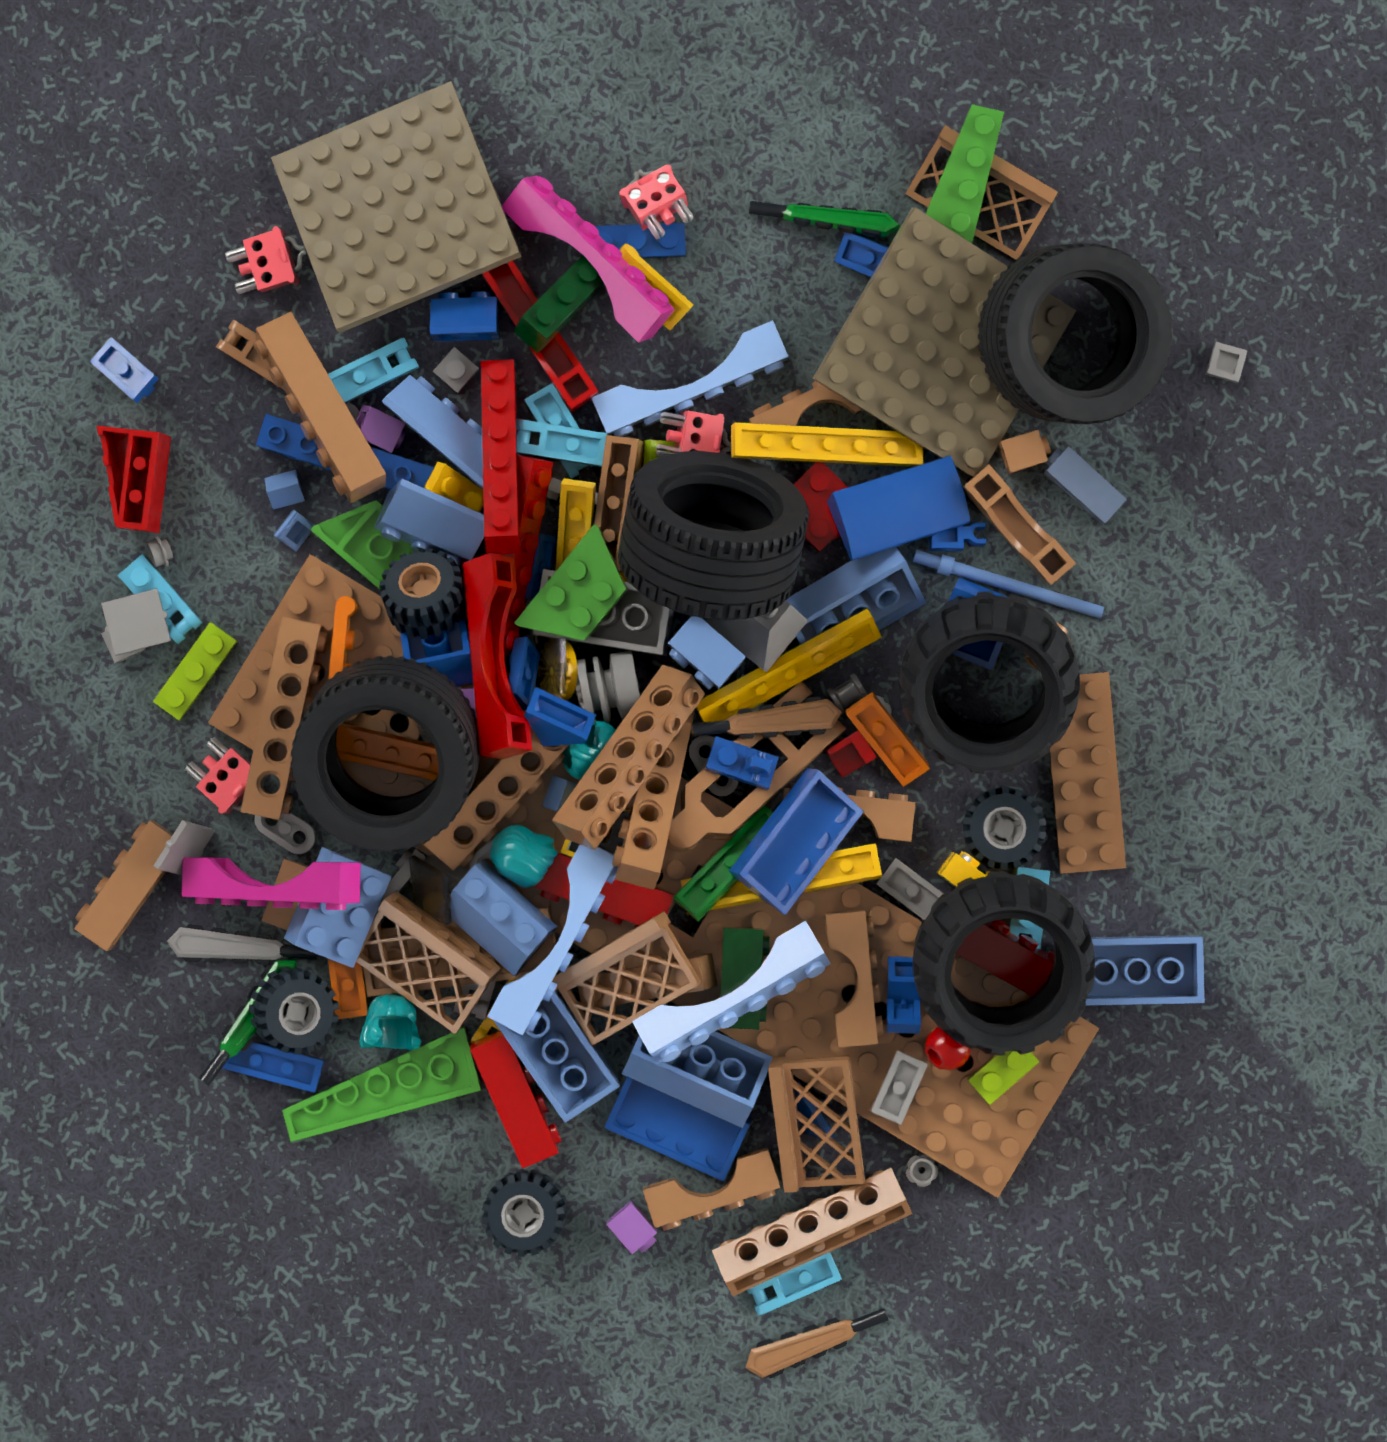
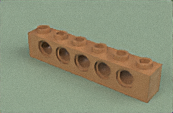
(290, 634)
(628, 757)
(460, 852)
(644, 865)
(803, 1246)

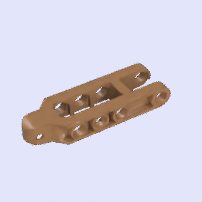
(698, 823)

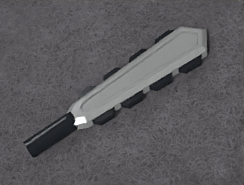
(218, 945)

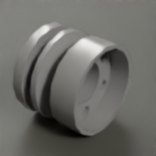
(608, 687)

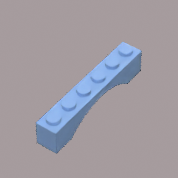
(627, 406)
(521, 998)
(673, 1028)

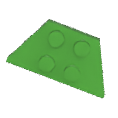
(360, 543)
(578, 592)

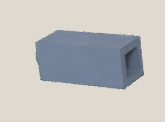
(1084, 484)

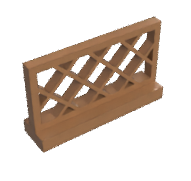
(1003, 172)
(433, 937)
(618, 951)
(788, 1118)

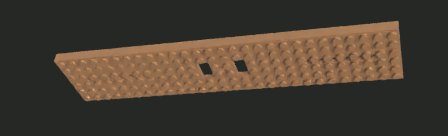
(946, 1113)

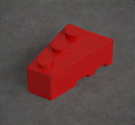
(136, 476)

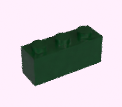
(559, 305)
(740, 961)

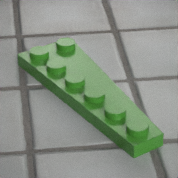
(966, 173)
(413, 1080)

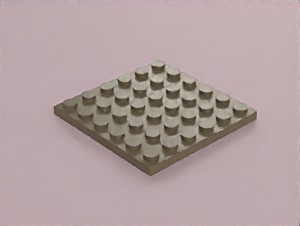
(395, 207)
(915, 345)

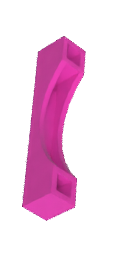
(634, 301)
(319, 883)

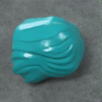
(581, 756)
(522, 855)
(390, 1024)

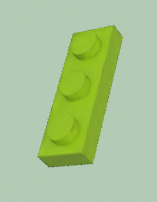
(195, 671)

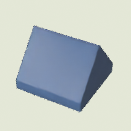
(284, 489)
(294, 530)
(558, 793)

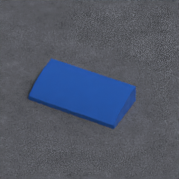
(899, 508)
(796, 840)
(676, 1128)

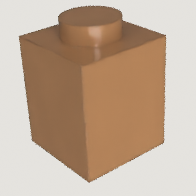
(1024, 451)

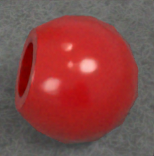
(945, 1051)

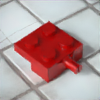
(816, 488)

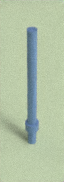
(947, 565)

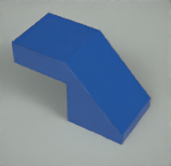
(903, 1000)

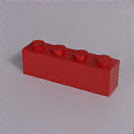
(621, 899)
(1008, 956)
(515, 1099)

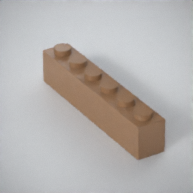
(320, 408)

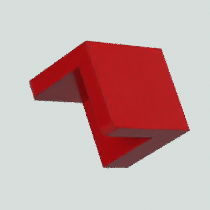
(850, 753)

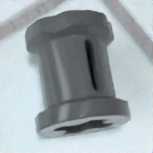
(847, 693)

